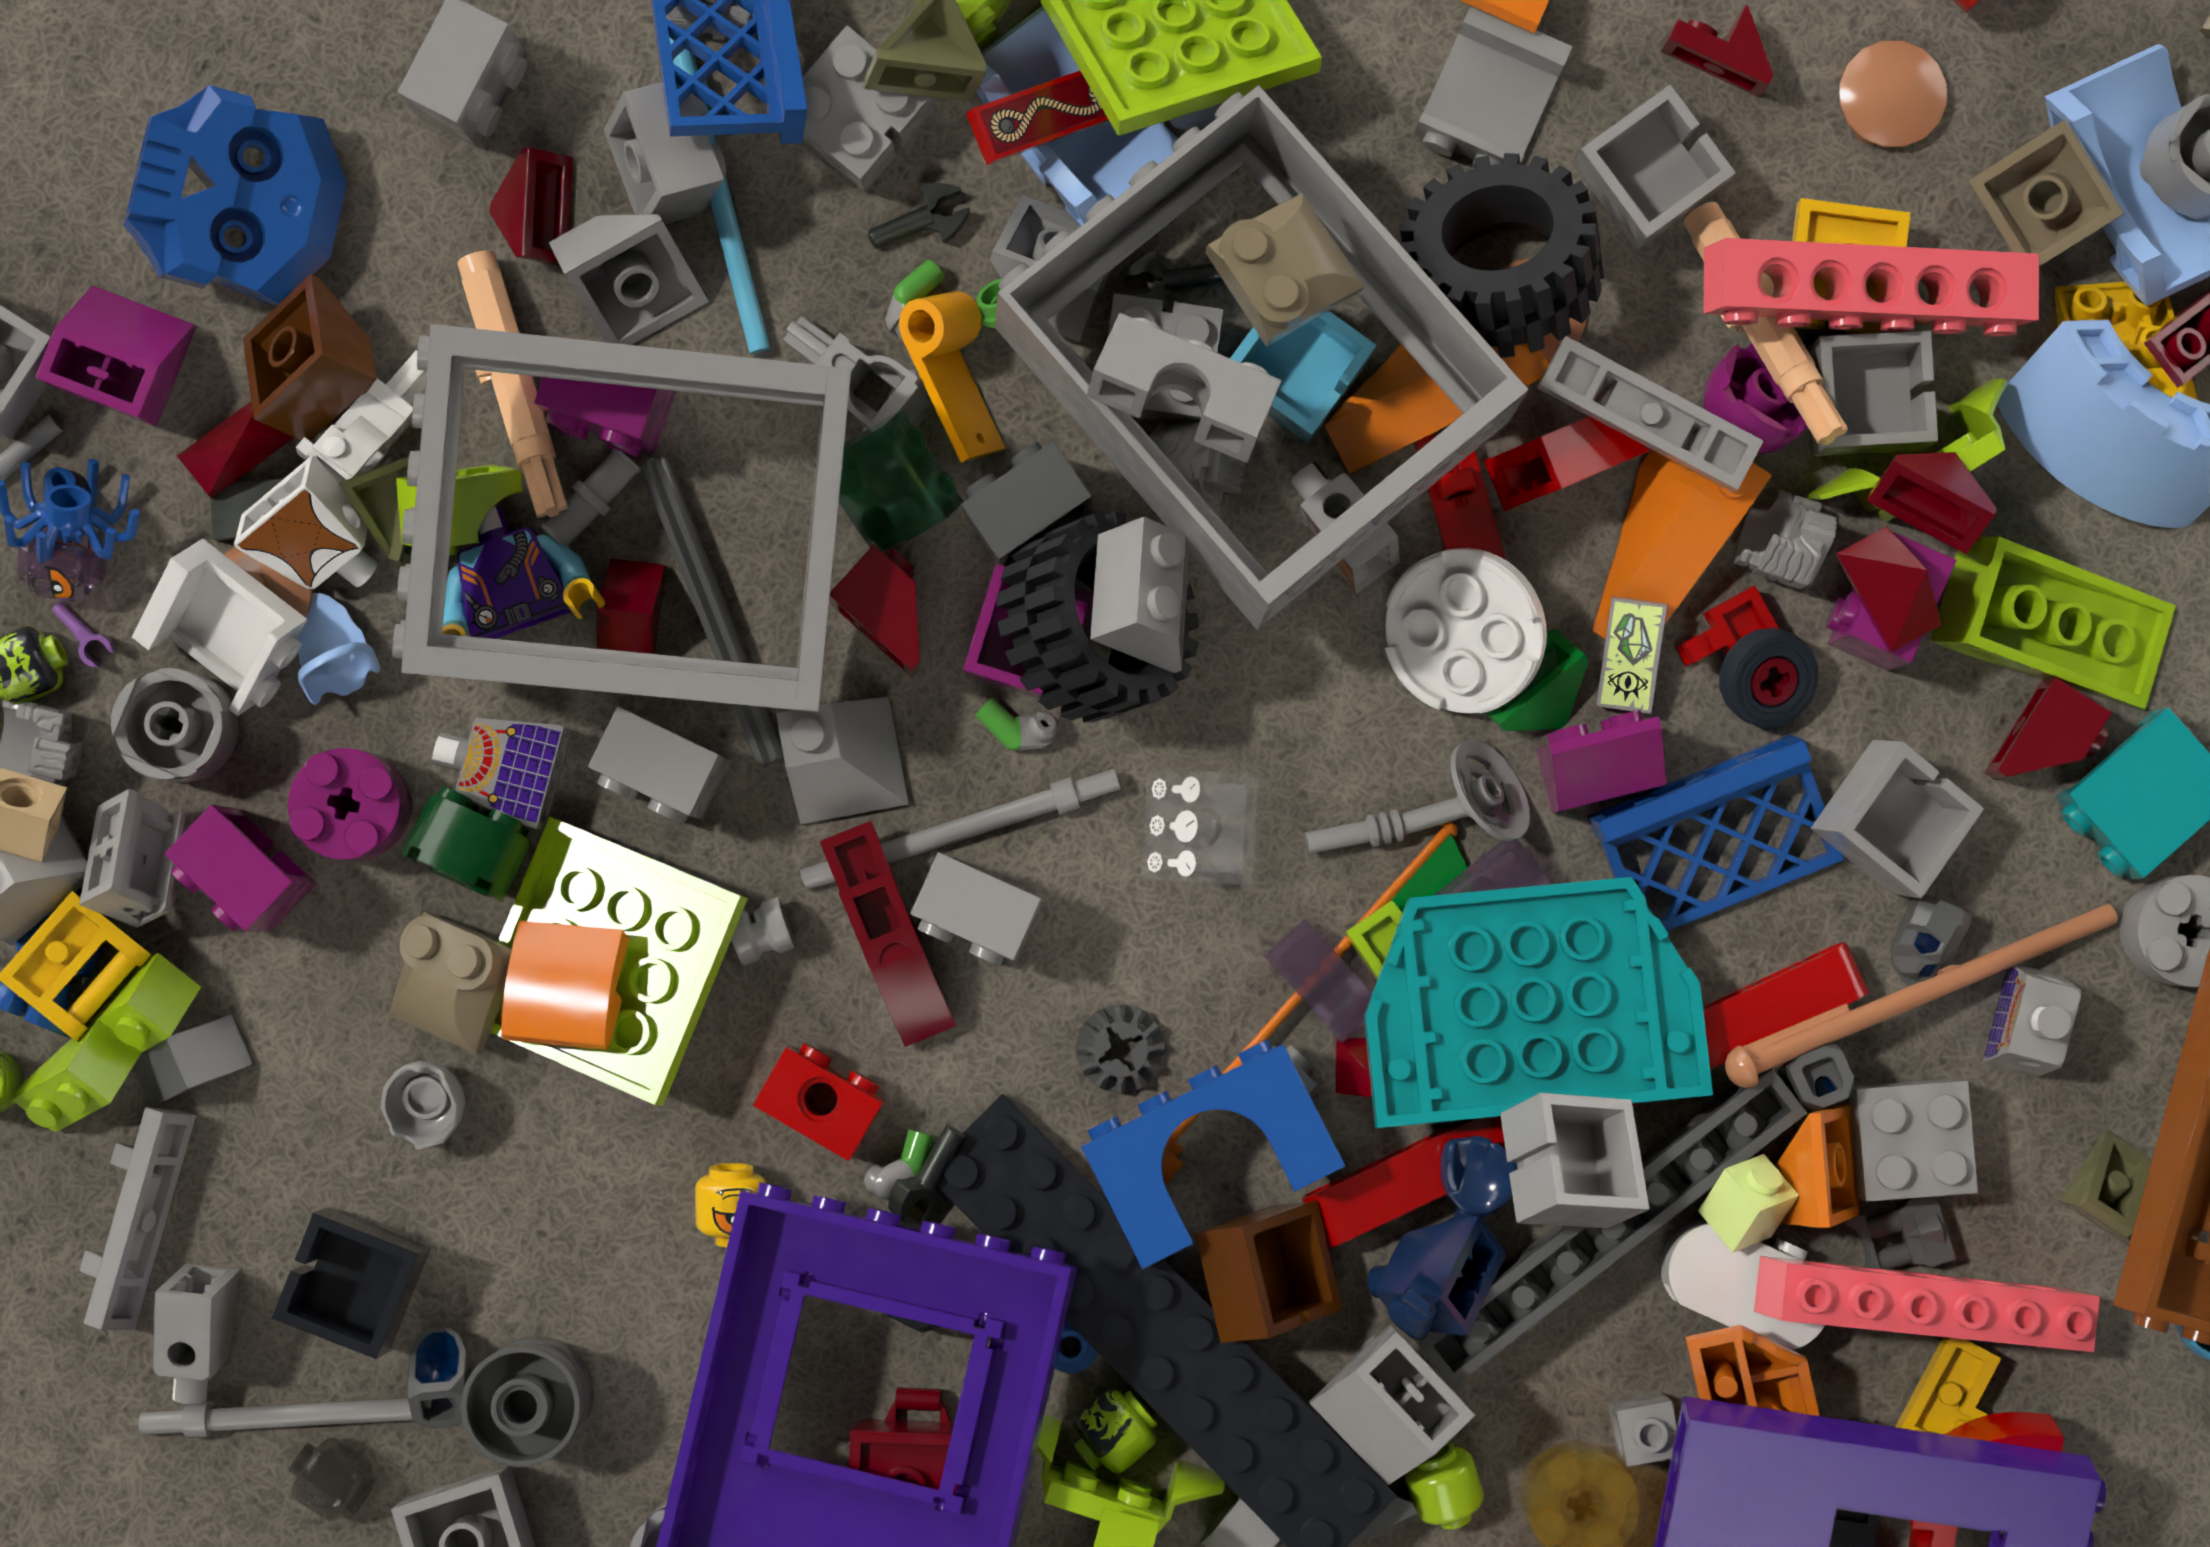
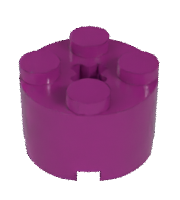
(327, 827)

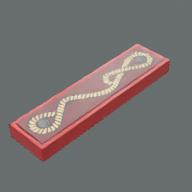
(1035, 117)

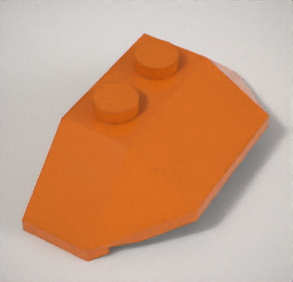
(1750, 1371)

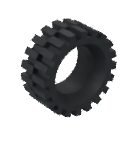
(1519, 301)
(1051, 638)

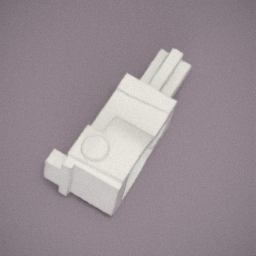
(369, 425)

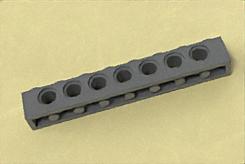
(1573, 1256)

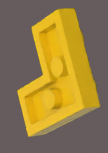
(1949, 1387)

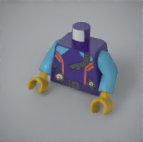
(513, 582)

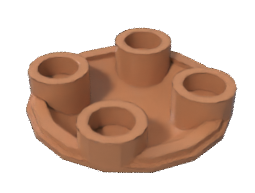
(1892, 94)

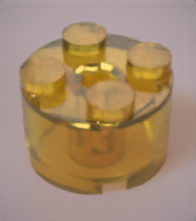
(1562, 1474)

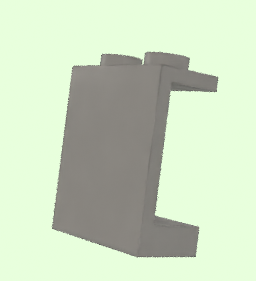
(1491, 89)

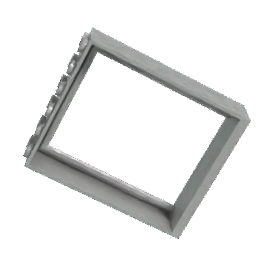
(1395, 288)
(429, 523)

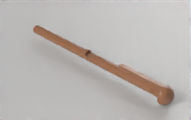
(1747, 1062)

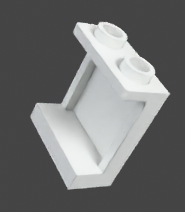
(223, 623)

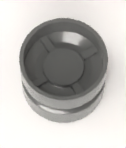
(527, 1401)

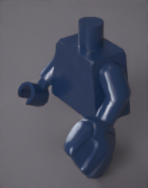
(1448, 1268)

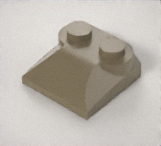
(2047, 194)
(1283, 268)
(450, 981)

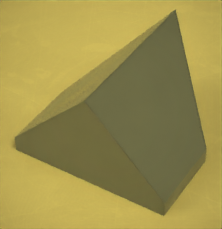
(929, 55)
(377, 504)
(2110, 1186)

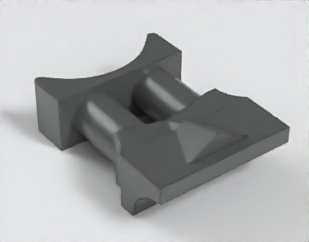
(1921, 1231)

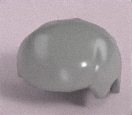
(414, 1092)

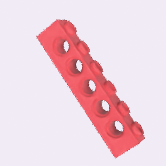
(2004, 282)
(1926, 1304)

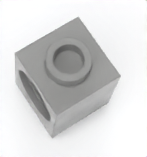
(1643, 1428)

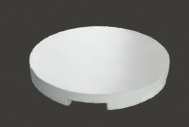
(1465, 630)

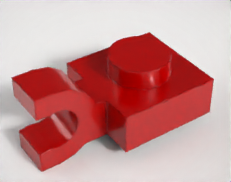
(1727, 625)

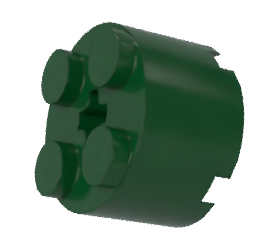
(466, 845)

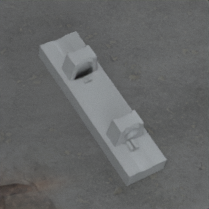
(1650, 414)
(139, 1219)

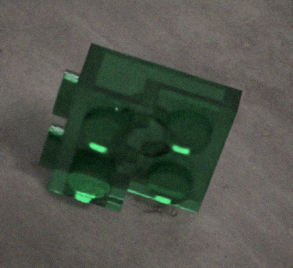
(894, 483)

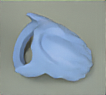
(333, 651)

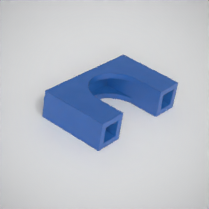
(1131, 1154)

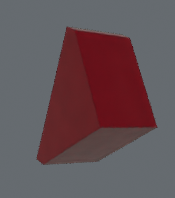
(631, 606)

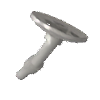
(1472, 800)

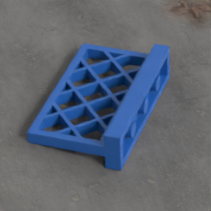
(778, 68)
(1708, 790)

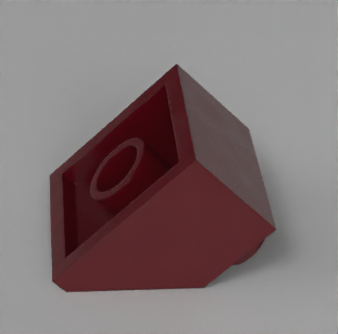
(882, 605)

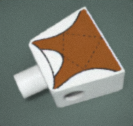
(307, 529)

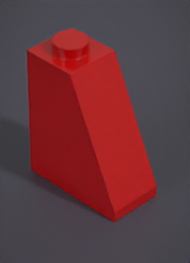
(1558, 460)

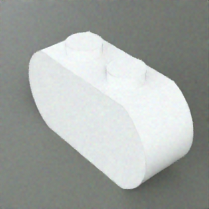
(1722, 1284)

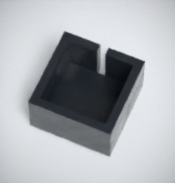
(357, 1285)

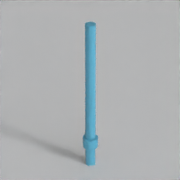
(733, 246)

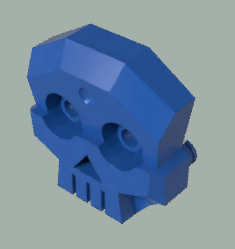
(282, 207)

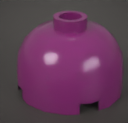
(1749, 398)

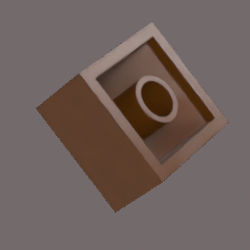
(307, 362)

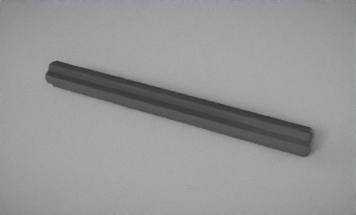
(707, 598)

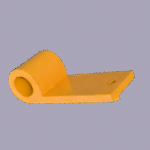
(934, 333)

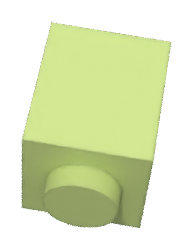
(1748, 1203)

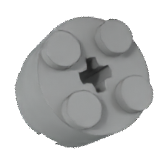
(2179, 159)
(152, 748)
(2151, 929)

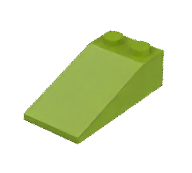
(2053, 621)

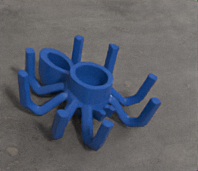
(67, 513)

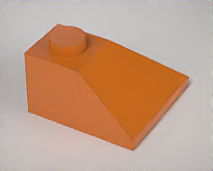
(1822, 1170)

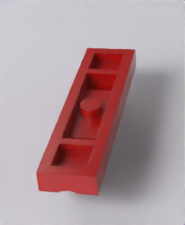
(1465, 519)

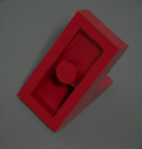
(1735, 61)

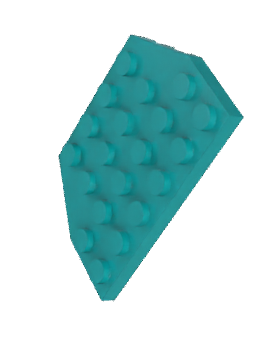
(1531, 998)

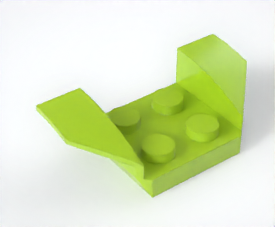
(1977, 446)
(1081, 1492)

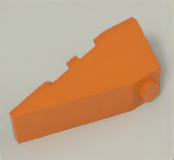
(1403, 406)
(1672, 533)

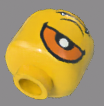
(718, 1197)

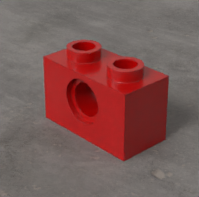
(786, 1100)

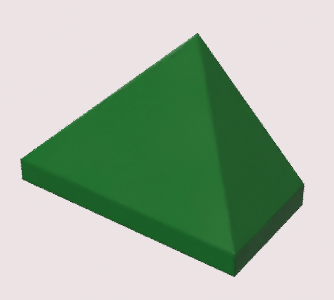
(1551, 693)

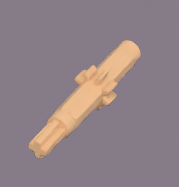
(1777, 346)
(514, 392)

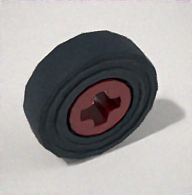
(1748, 665)

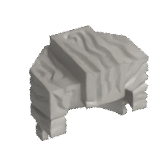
(1203, 467)
(1786, 540)
(39, 742)

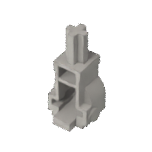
(841, 352)

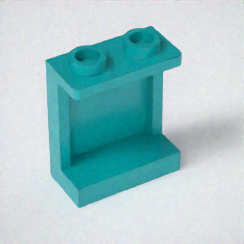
(2143, 796)

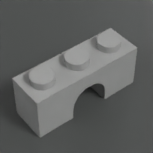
(1146, 360)

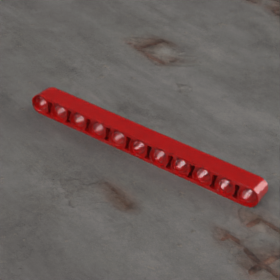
(1745, 1016)

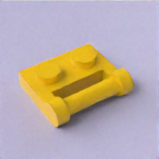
(59, 953)

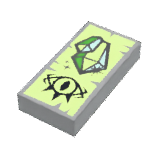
(1631, 654)

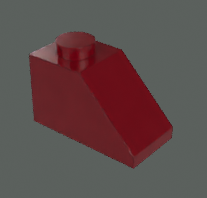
(2052, 730)

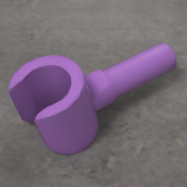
(82, 634)

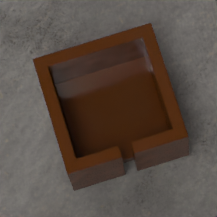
(1268, 1271)

